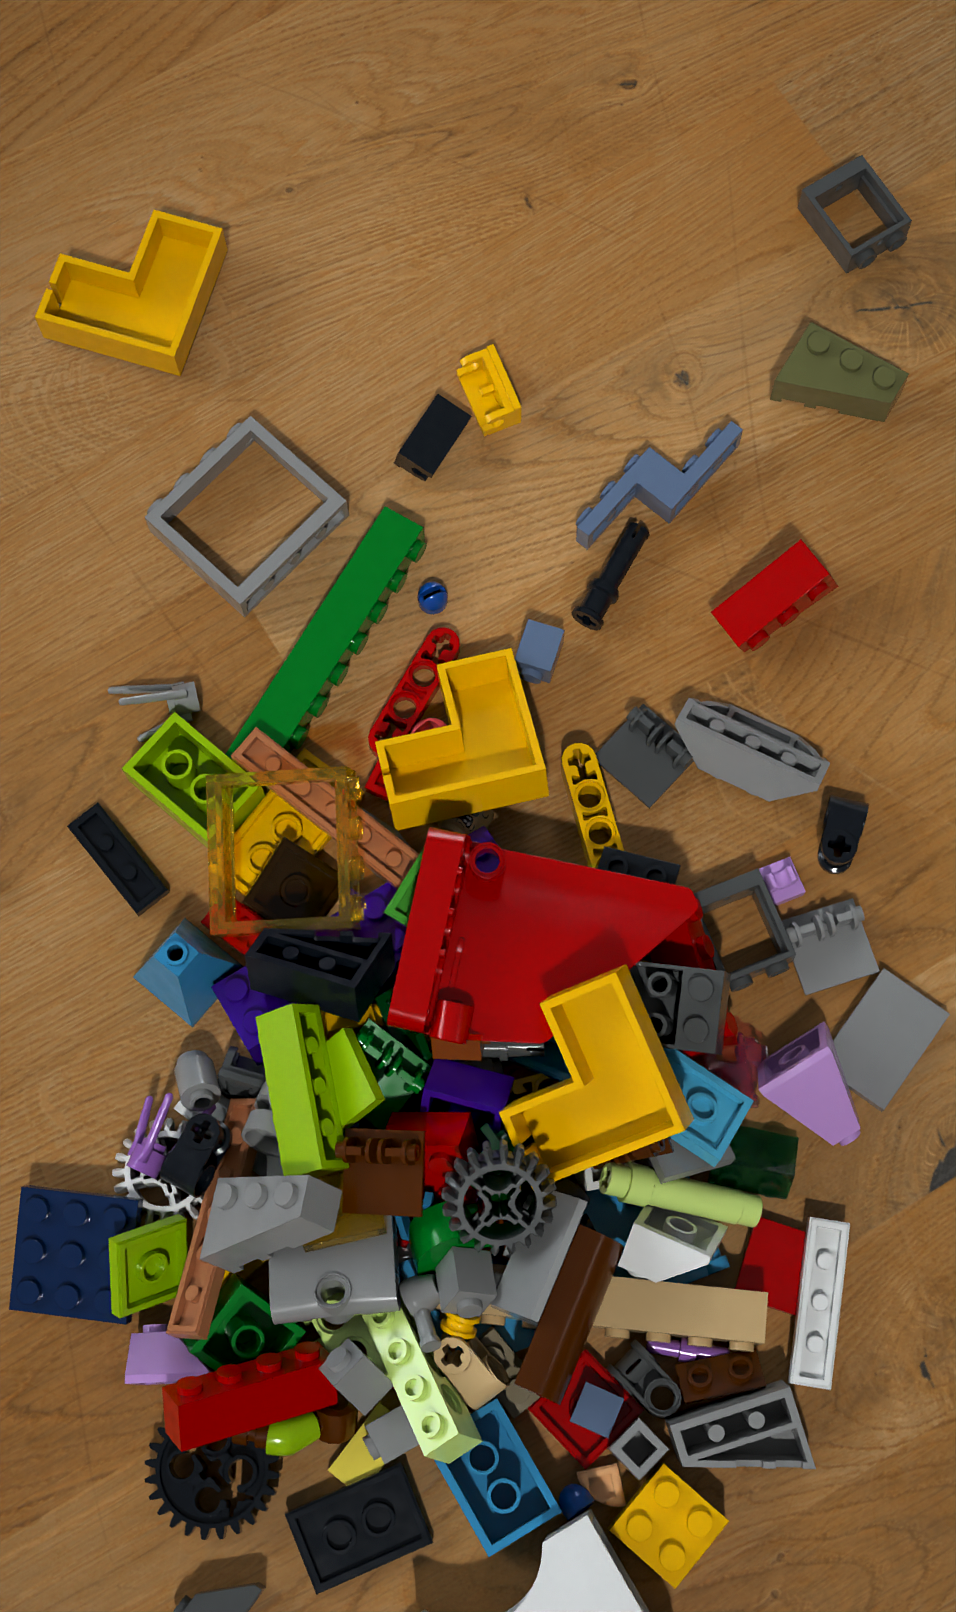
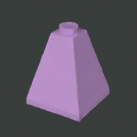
(811, 1086)

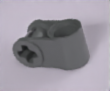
(644, 1379)

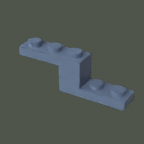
(657, 484)

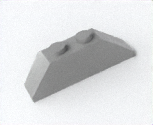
(749, 751)

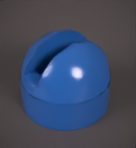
(434, 603)
(574, 1500)

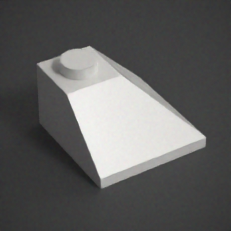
(669, 1244)

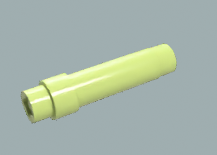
(640, 1186)

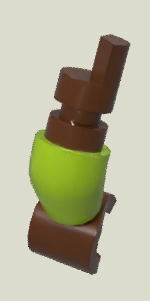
(296, 1433)

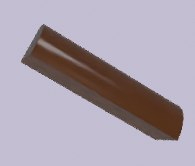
(569, 1314)

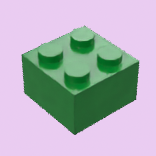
(242, 1328)

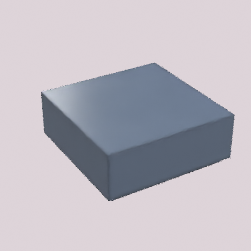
(596, 1410)

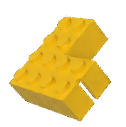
(140, 313)
(478, 760)
(618, 1085)

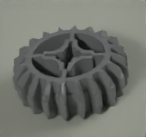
(517, 1171)

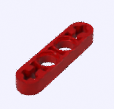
(410, 691)

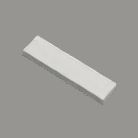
(819, 1303)

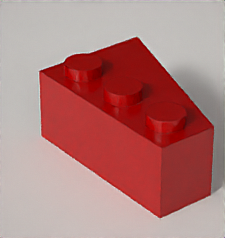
(774, 597)

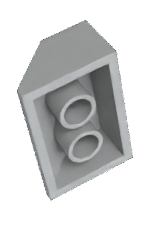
(534, 1270)

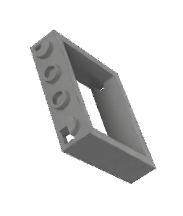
(286, 556)

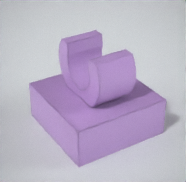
(782, 881)

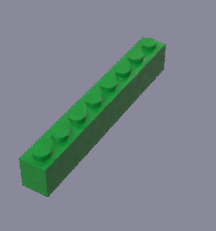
(336, 632)

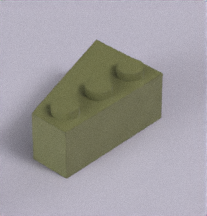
(838, 377)

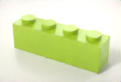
(301, 1089)

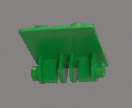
(395, 1069)

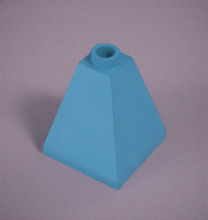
(185, 970)

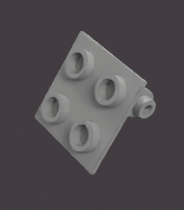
(830, 946)

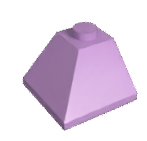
(160, 1358)

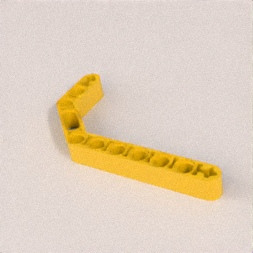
(587, 821)

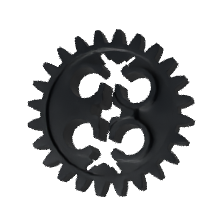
(183, 1495)

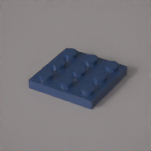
(65, 1251)

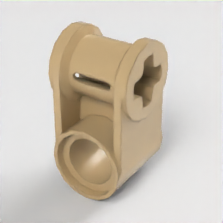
(473, 1371)

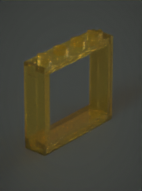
(222, 850)

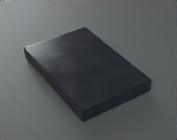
(358, 1527)

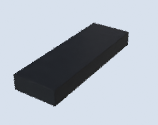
(118, 859)

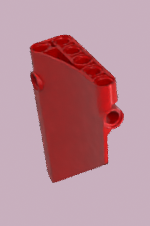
(505, 940)

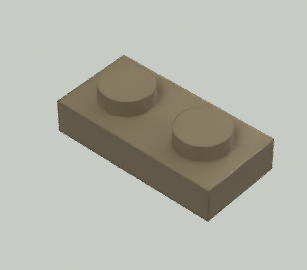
(513, 1397)

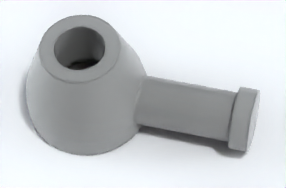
(421, 1298)

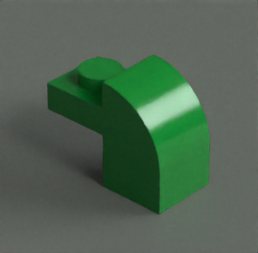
(432, 1238)

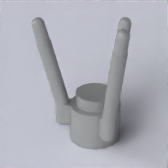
(180, 698)

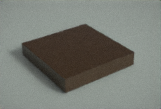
(293, 885)

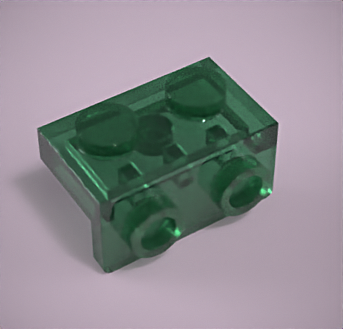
(762, 1163)

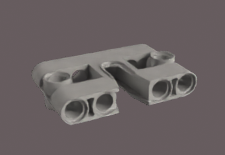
(359, 1269)

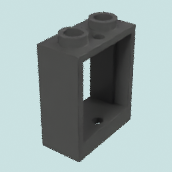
(836, 185)
(736, 889)

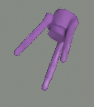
(145, 1153)

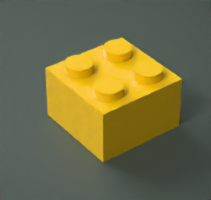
(668, 1525)

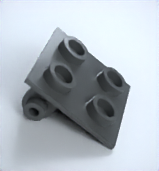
(645, 755)

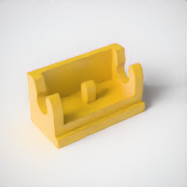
(489, 391)

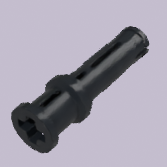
(603, 590)

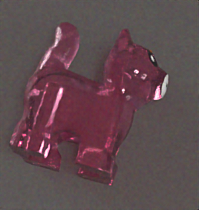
(743, 1072)

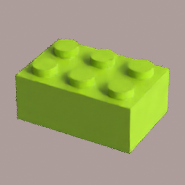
(174, 771)

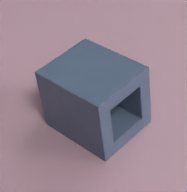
(539, 652)

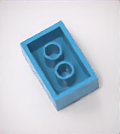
(499, 1483)

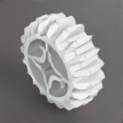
(133, 1183)

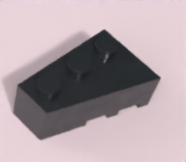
(321, 970)

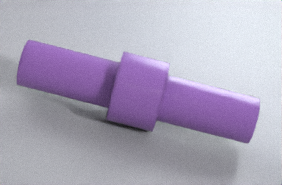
(685, 1353)

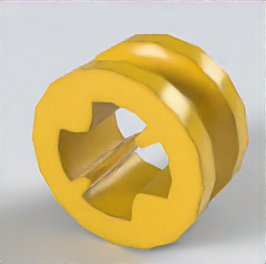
(459, 1326)

